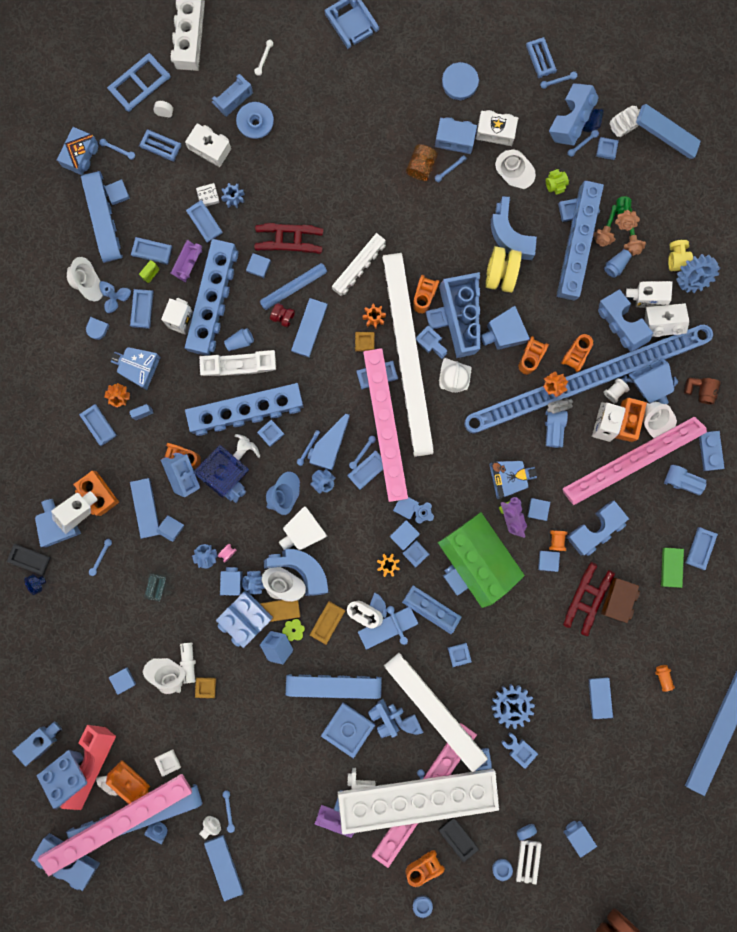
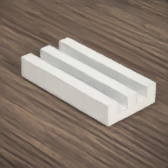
(527, 879)

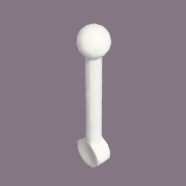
(258, 71)

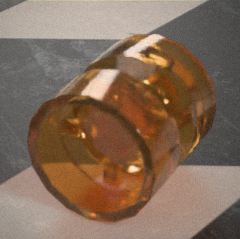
(422, 162)

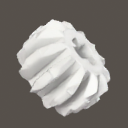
(625, 121)

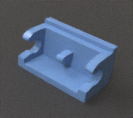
(233, 96)
(180, 474)

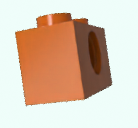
(632, 419)

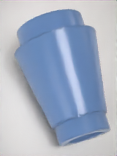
(617, 263)
(239, 340)

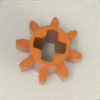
(369, 316)
(555, 384)
(117, 395)

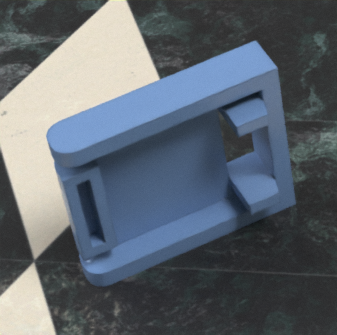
(352, 25)

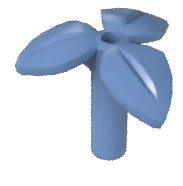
(108, 290)

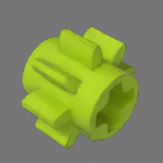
(557, 181)

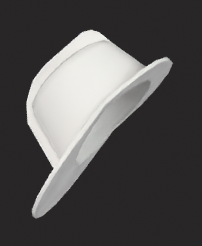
(515, 169)
(84, 278)
(454, 376)
(658, 418)
(283, 584)
(164, 675)

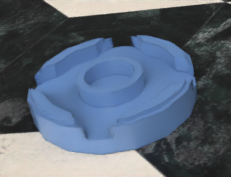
(460, 81)

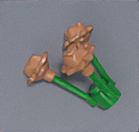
(626, 220)

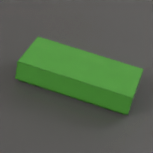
(672, 567)

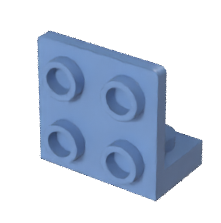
(63, 778)

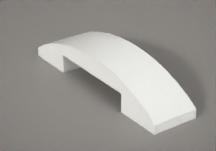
(237, 364)

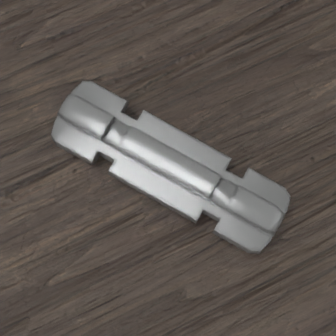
(560, 405)

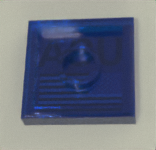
(221, 471)

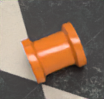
(558, 540)

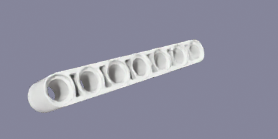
(436, 712)

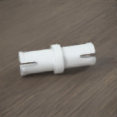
(188, 662)

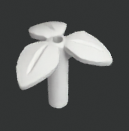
(243, 445)

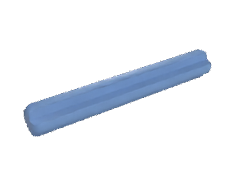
(293, 286)

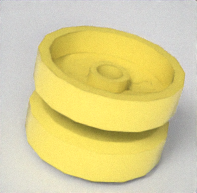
(502, 269)

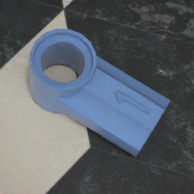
(555, 428)
(682, 479)

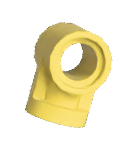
(679, 256)

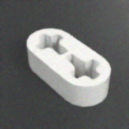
(363, 618)

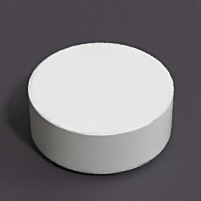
(163, 109)

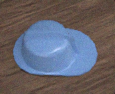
(284, 493)

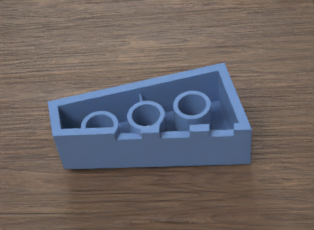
(462, 310)

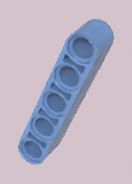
(100, 215)
(328, 687)

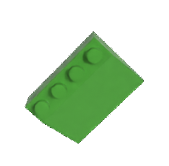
(481, 560)

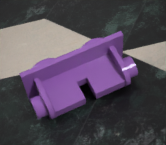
(186, 260)
(514, 519)
(330, 820)

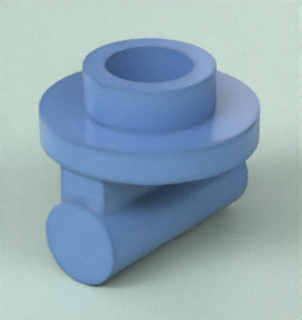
(156, 832)

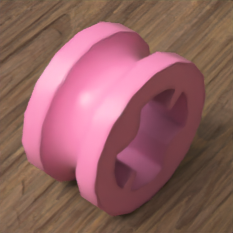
(227, 553)

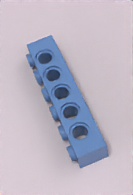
(579, 240)
(218, 251)
(196, 415)

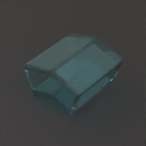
(151, 584)

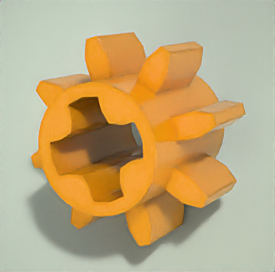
(383, 563)

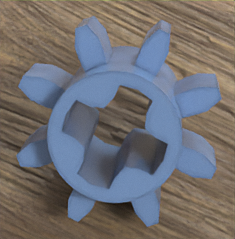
(234, 200)
(322, 481)
(204, 556)
(253, 582)

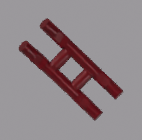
(296, 229)
(591, 610)

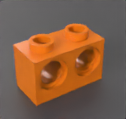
(99, 489)

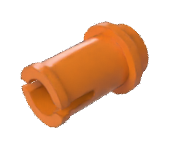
(664, 676)

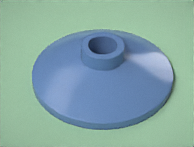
(255, 112)

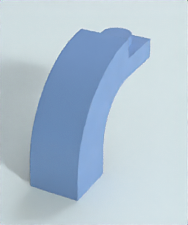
(506, 236)
(305, 565)

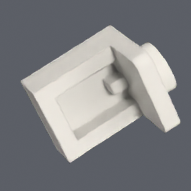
(357, 784)

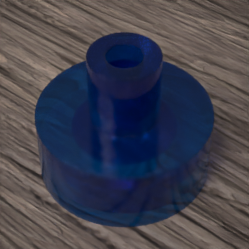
(34, 584)

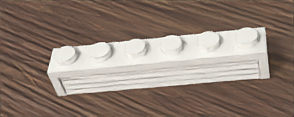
(356, 268)

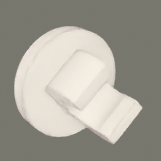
(211, 826)

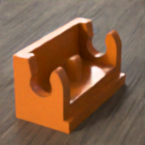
(127, 782)

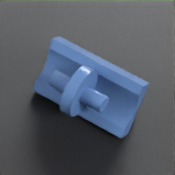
(389, 727)

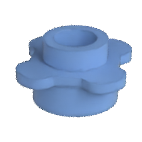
(418, 512)

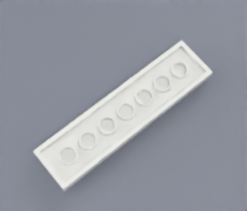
(418, 801)

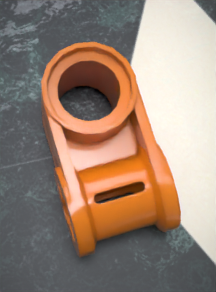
(425, 291)
(534, 353)
(576, 355)
(177, 449)
(425, 868)

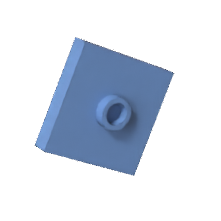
(348, 730)

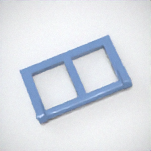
(146, 91)

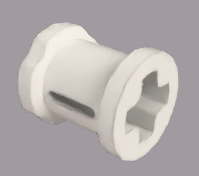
(616, 390)

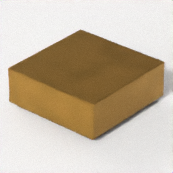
(364, 341)
(205, 687)

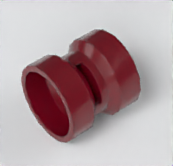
(282, 315)

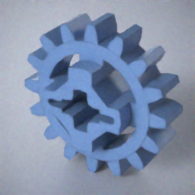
(698, 273)
(518, 700)

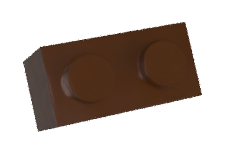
(620, 600)

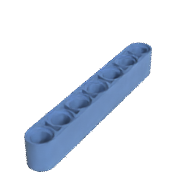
(186, 804)

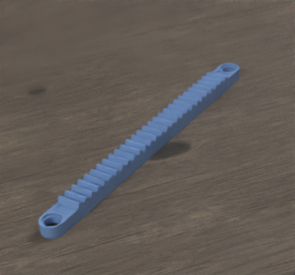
(589, 378)

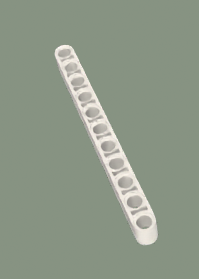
(408, 354)

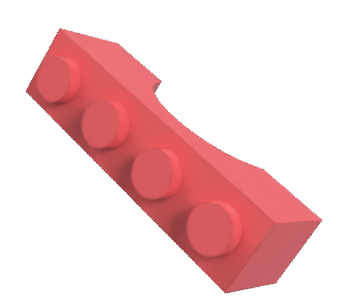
(96, 745)

